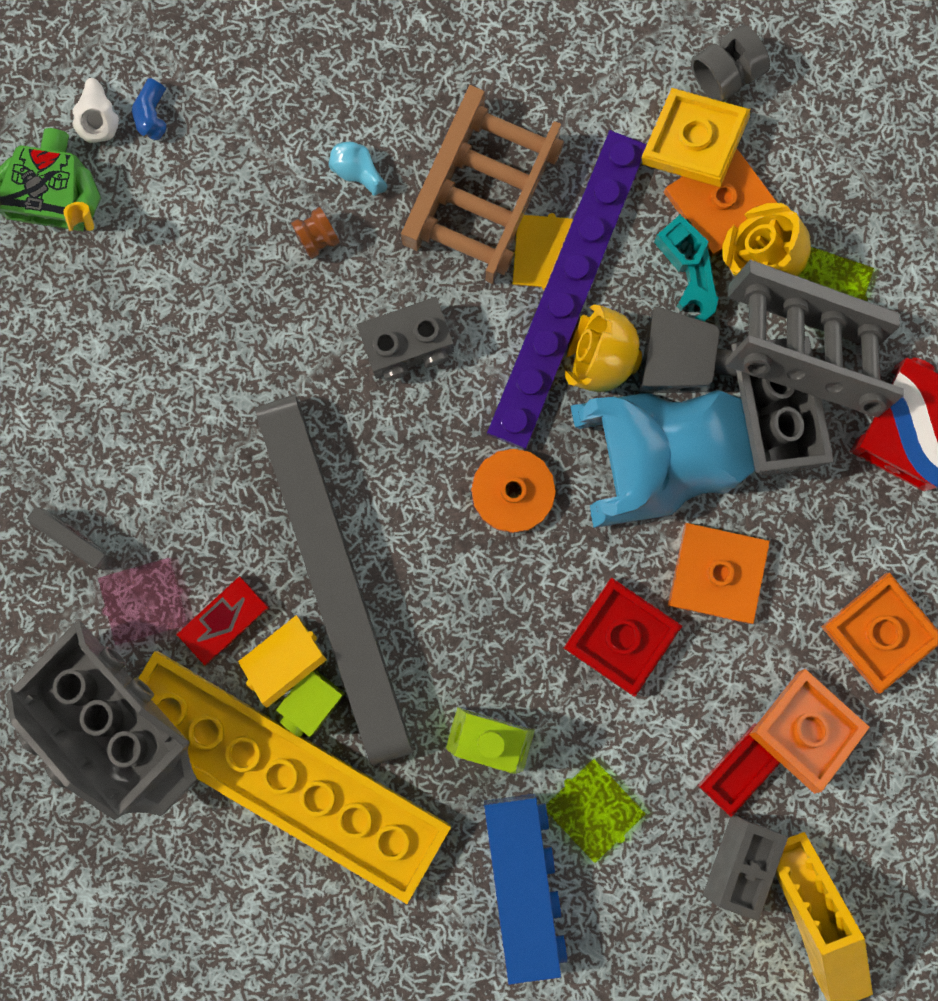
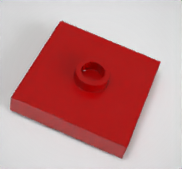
(622, 637)

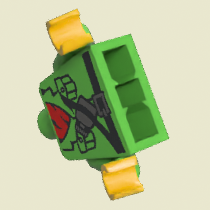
(48, 186)

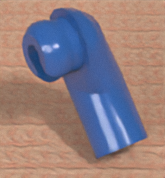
(145, 112)

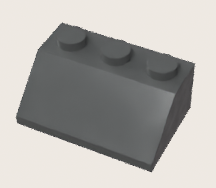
(783, 424)

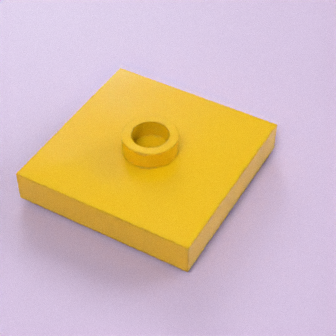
(695, 137)

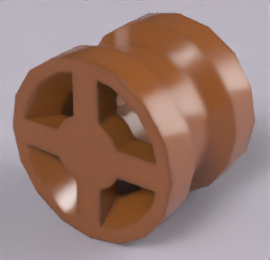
(315, 232)

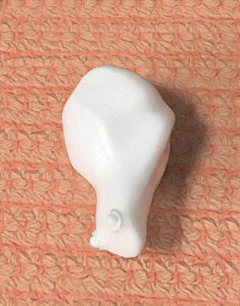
(94, 114)

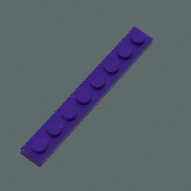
(566, 290)

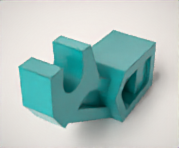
(698, 270)

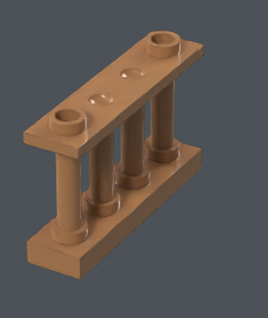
(457, 153)

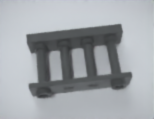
(822, 309)

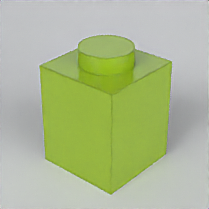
(309, 704)

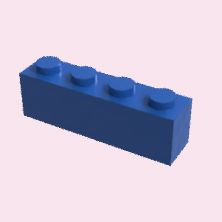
(523, 889)

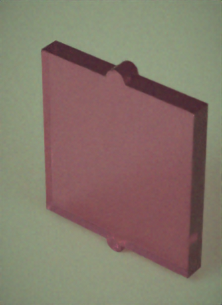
(142, 601)

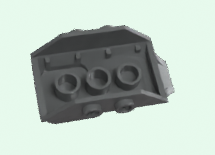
(99, 729)

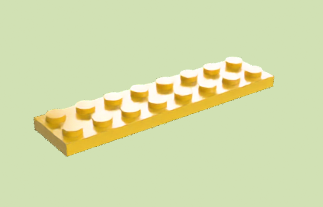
(297, 782)

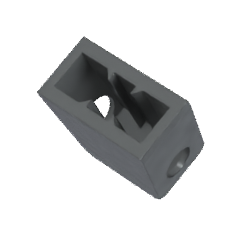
(681, 354)

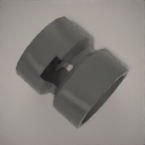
(735, 60)

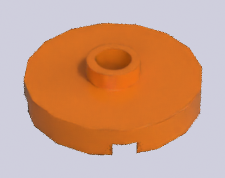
(510, 513)

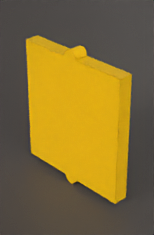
(537, 248)
(281, 661)

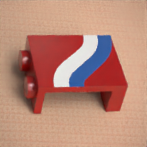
(907, 433)

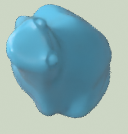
(354, 163)

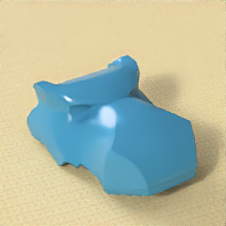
(667, 451)

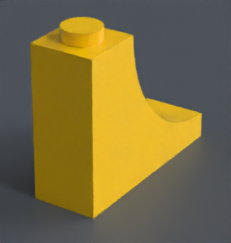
(825, 923)

